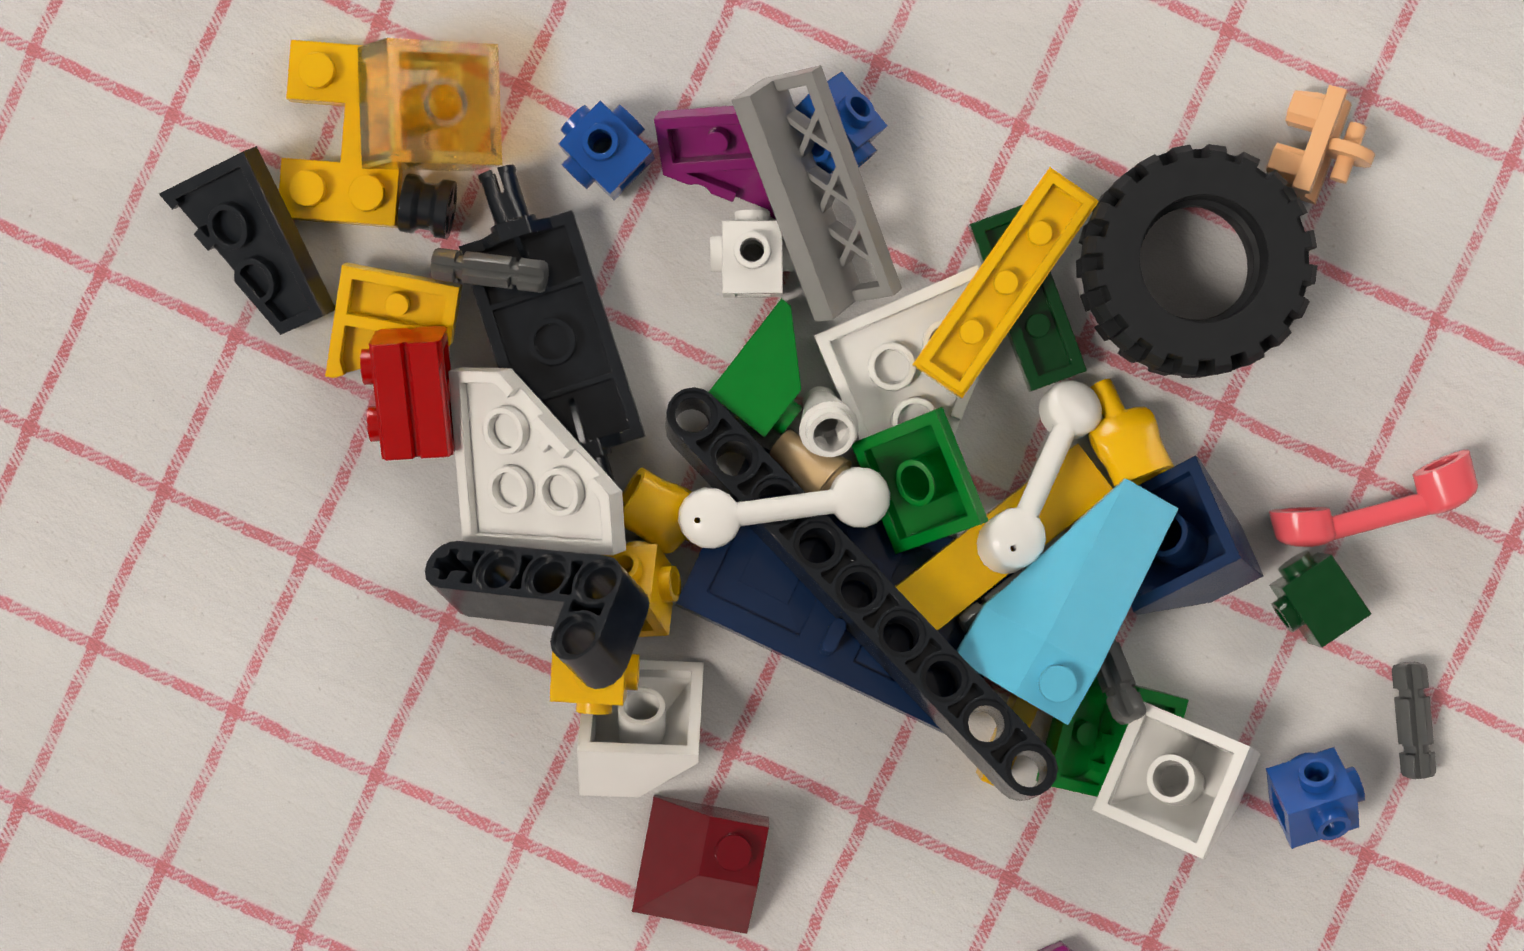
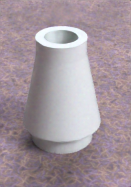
(827, 423)

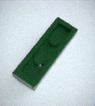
(1042, 331)

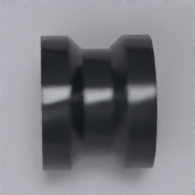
(427, 206)

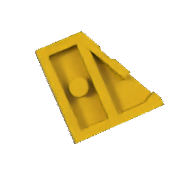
(385, 300)

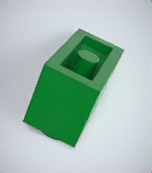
(764, 376)

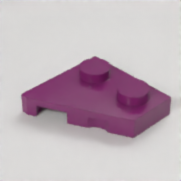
(709, 151)

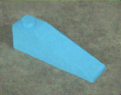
(1063, 612)

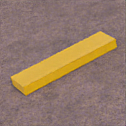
(1005, 283)
(957, 574)

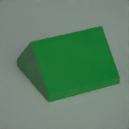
(925, 480)

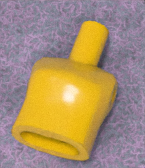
(1127, 439)
(653, 510)

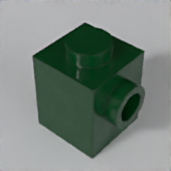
(1317, 598)

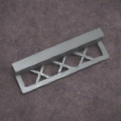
(805, 193)

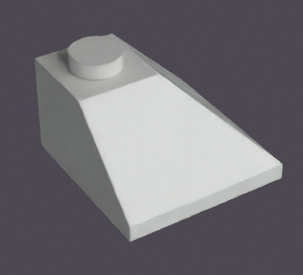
(646, 737)
(1176, 781)

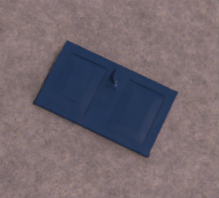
(762, 601)

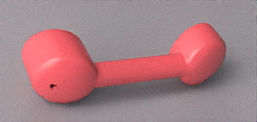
(1439, 488)

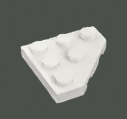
(875, 354)
(525, 473)

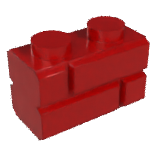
(410, 392)

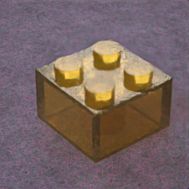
(429, 105)

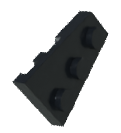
(253, 231)

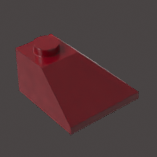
(701, 864)

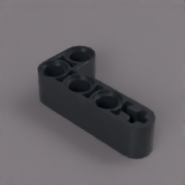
(583, 596)

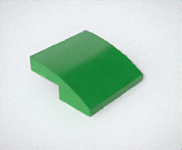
(1092, 738)

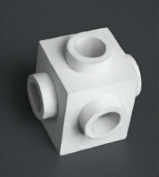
(748, 278)

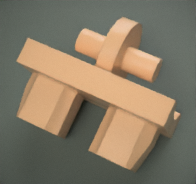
(1325, 118)

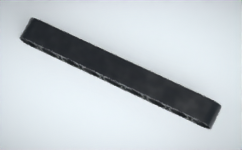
(863, 623)

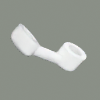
(1068, 413)
(855, 497)

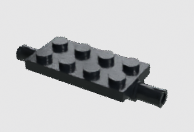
(558, 336)

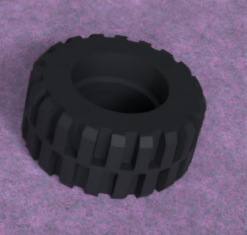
(1272, 241)

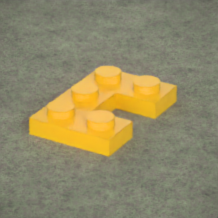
(327, 189)

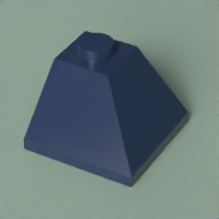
(1203, 548)

